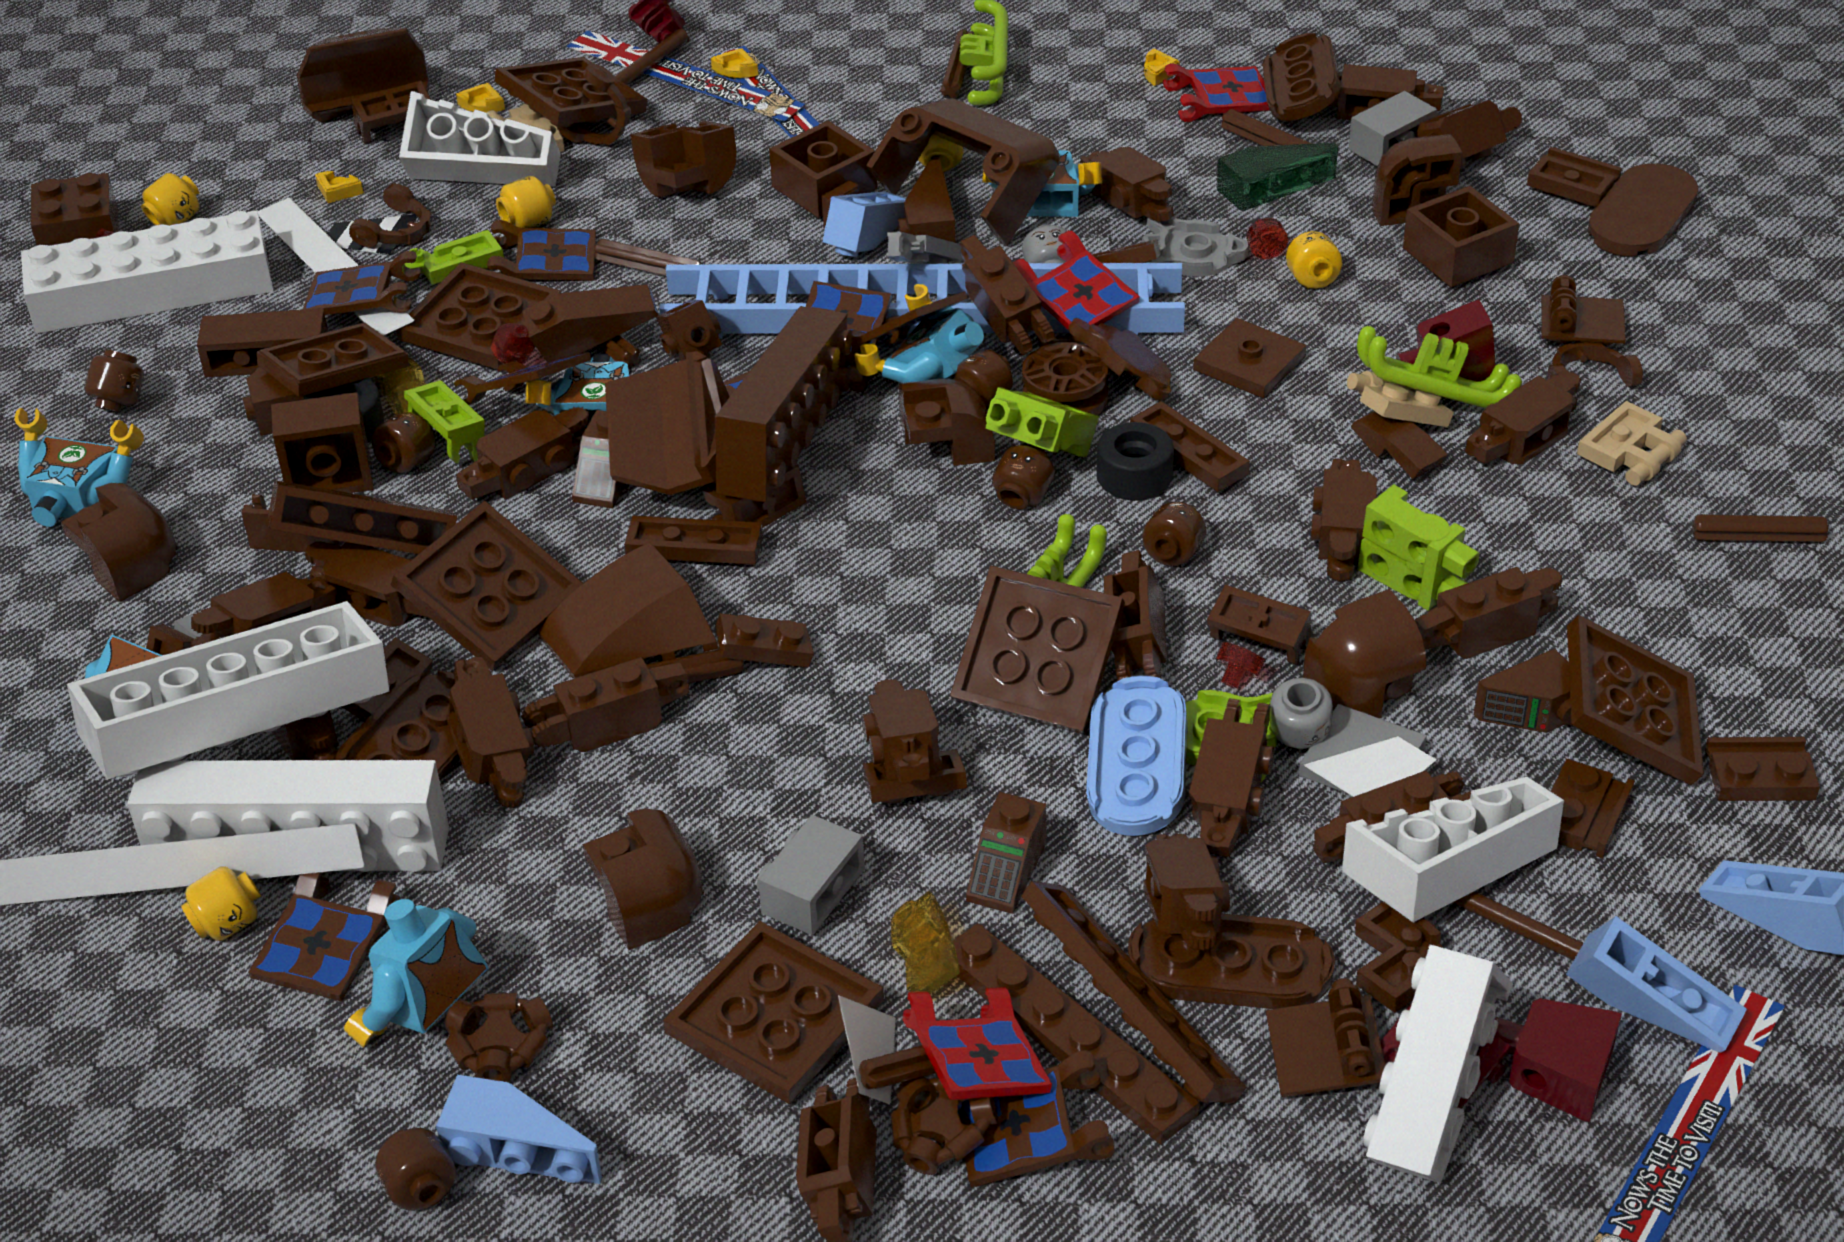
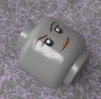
(1042, 245)
(1301, 713)

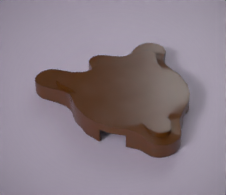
(1126, 353)

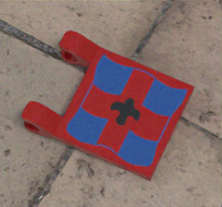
(1217, 90)
(1080, 286)
(978, 1054)

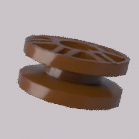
(1068, 375)

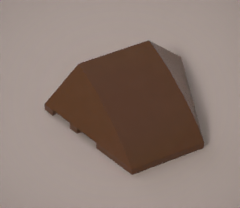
(626, 613)

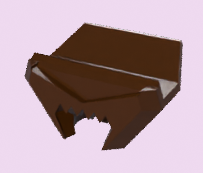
(358, 66)
(665, 425)

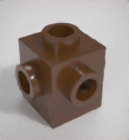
(689, 330)

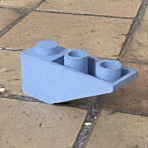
(506, 1129)

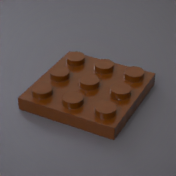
(562, 92)
(468, 310)
(486, 584)
(1037, 649)
(1634, 700)
(771, 1011)

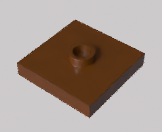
(1250, 357)

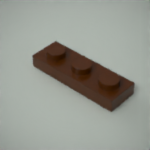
(1196, 448)
(697, 539)

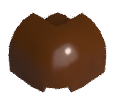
(685, 157)
(1414, 174)
(949, 412)
(124, 540)
(1367, 653)
(646, 877)

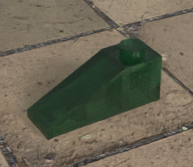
(1272, 172)

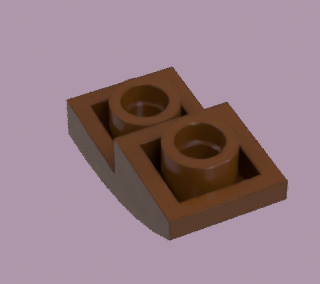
(1403, 440)

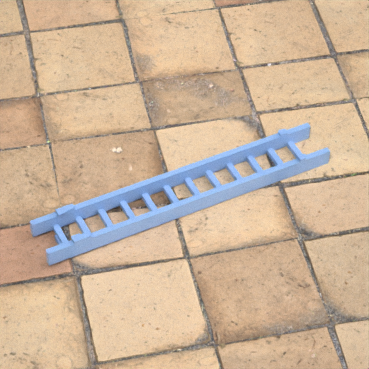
(899, 280)

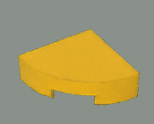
(735, 64)
(1155, 66)
(480, 98)
(336, 187)

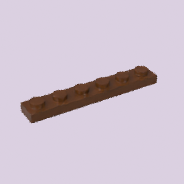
(1142, 1003)
(1066, 1028)

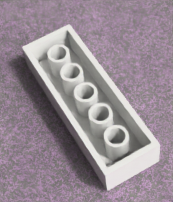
(145, 271)
(227, 689)
(390, 801)

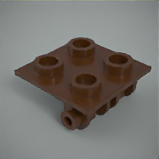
(1580, 318)
(1326, 1043)

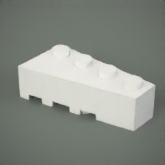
(472, 146)
(1453, 847)
(1435, 1062)

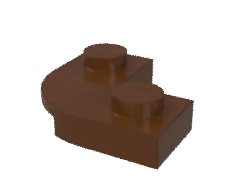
(1401, 944)

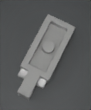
(921, 249)

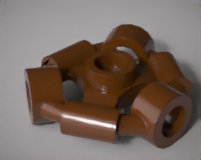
(489, 1047)
(925, 1116)

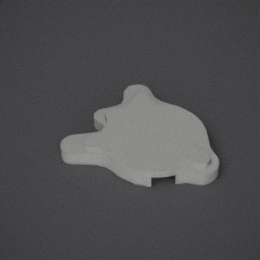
(1196, 246)

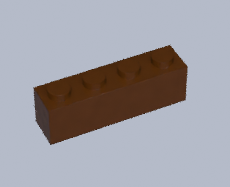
(356, 518)

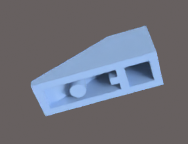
(862, 221)
(1786, 901)
(1654, 986)

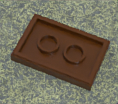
(332, 359)

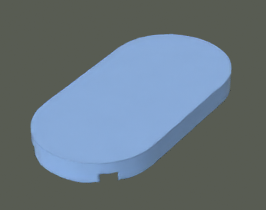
(1137, 756)

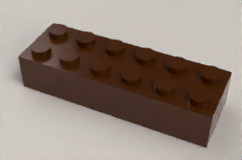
(782, 403)

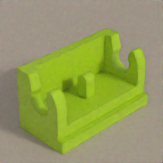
(448, 416)

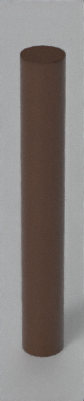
(652, 57)
(1520, 924)

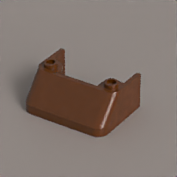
(1013, 156)

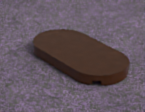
(1301, 76)
(1643, 209)
(408, 725)
(1252, 964)

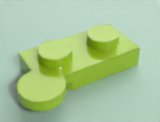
(470, 250)

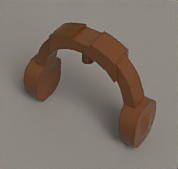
(604, 81)
(400, 199)
(1628, 366)

